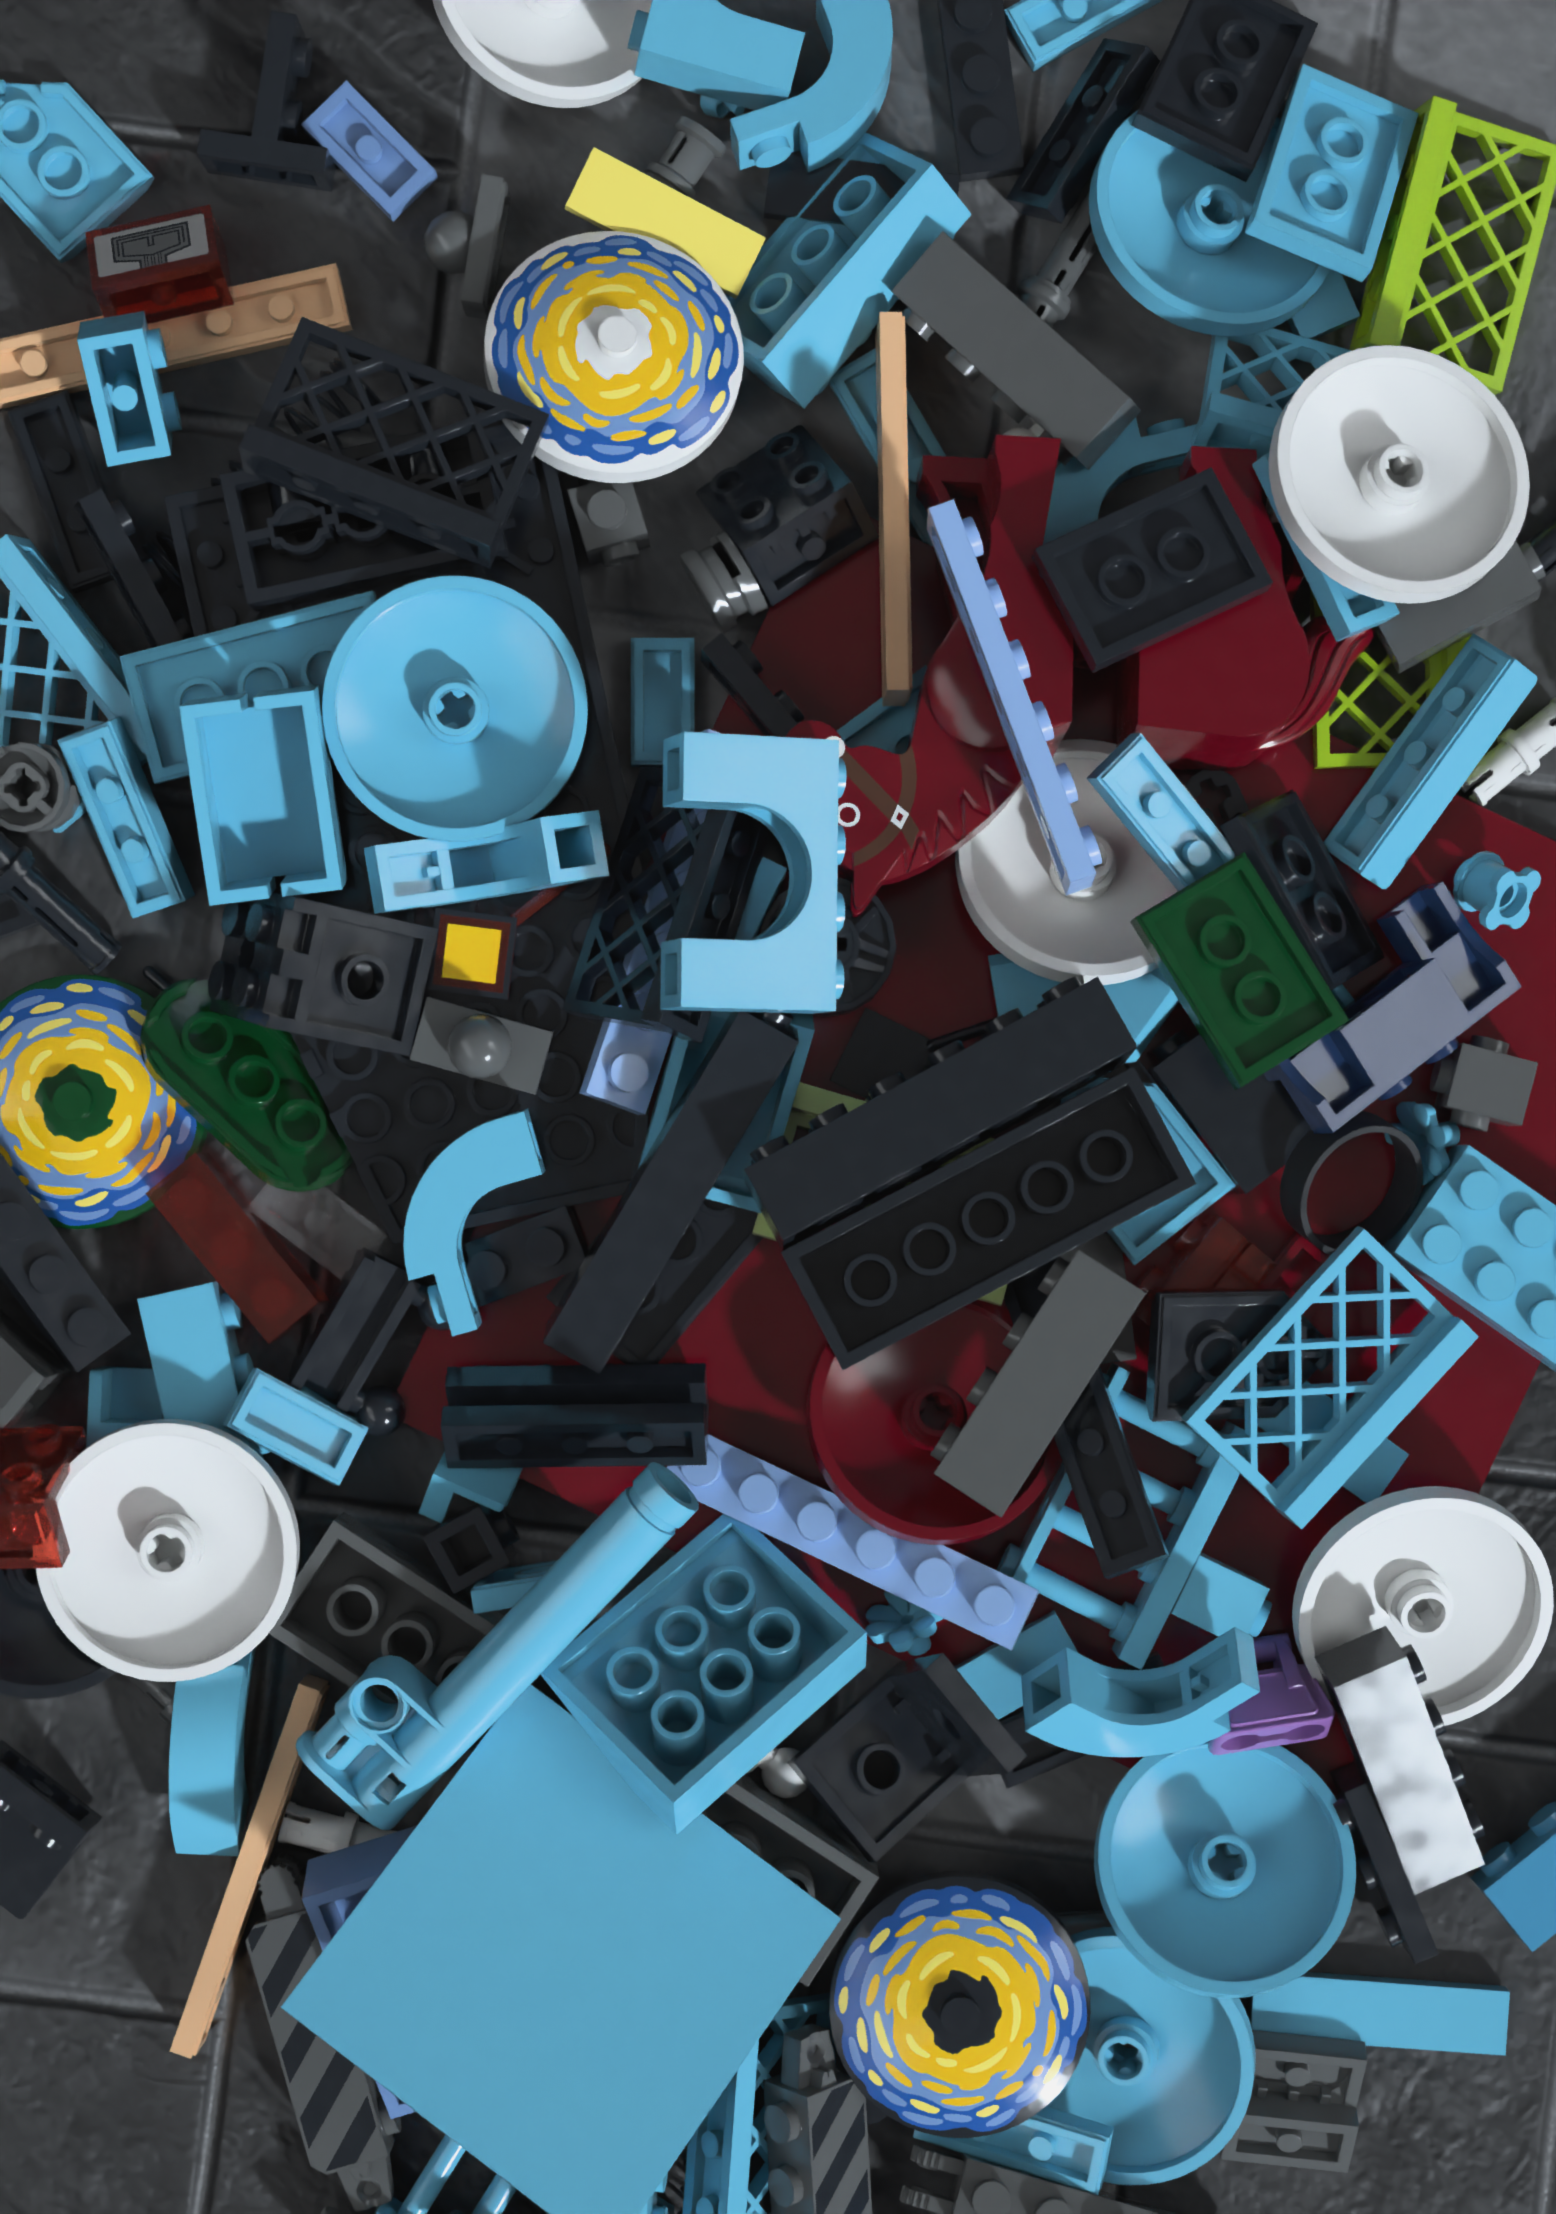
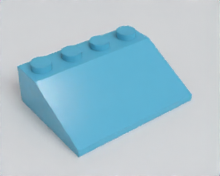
(706, 1668)

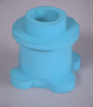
(1495, 890)

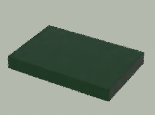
(1239, 971)

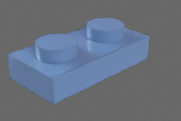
(369, 151)

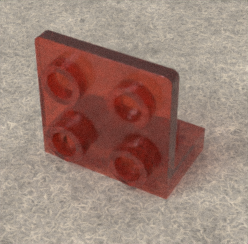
(31, 1475)

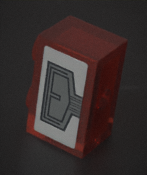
(160, 266)

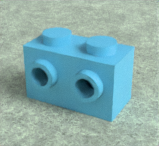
(126, 389)

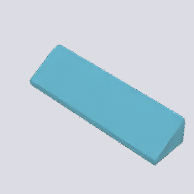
(1430, 761)

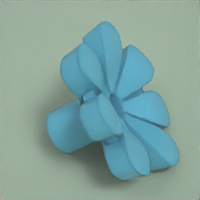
(1429, 1136)
(902, 1625)

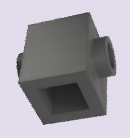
(609, 521)
(1483, 1084)

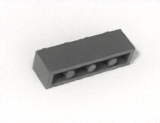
(1014, 350)
(1038, 1382)

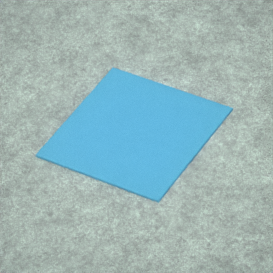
(561, 1968)

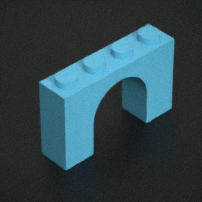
(715, 52)
(795, 793)

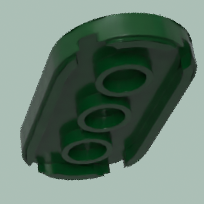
(243, 1088)

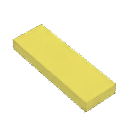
(633, 202)

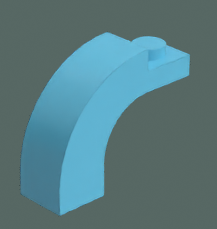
(839, 105)
(1080, 491)
(520, 860)
(470, 1167)
(1140, 1711)
(208, 1761)

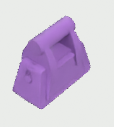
(1284, 1711)

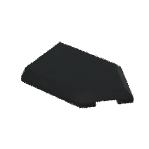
(1202, 1334)

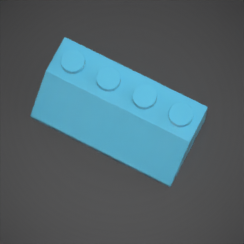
(824, 283)

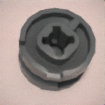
(720, 593)
(35, 788)

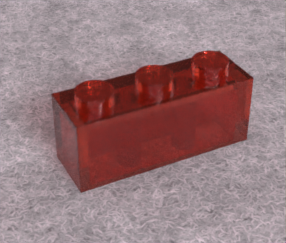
(237, 1246)

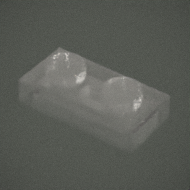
(319, 1224)

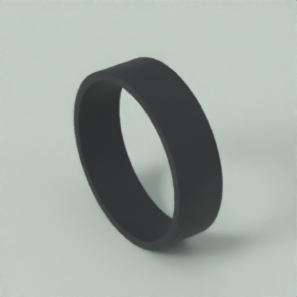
(1313, 1151)

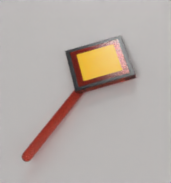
(477, 949)

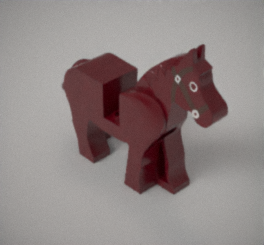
(1197, 697)

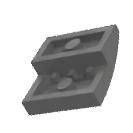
(1301, 2103)

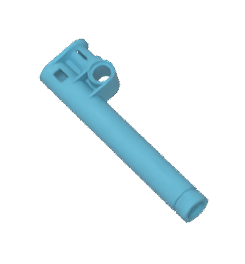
(438, 1724)

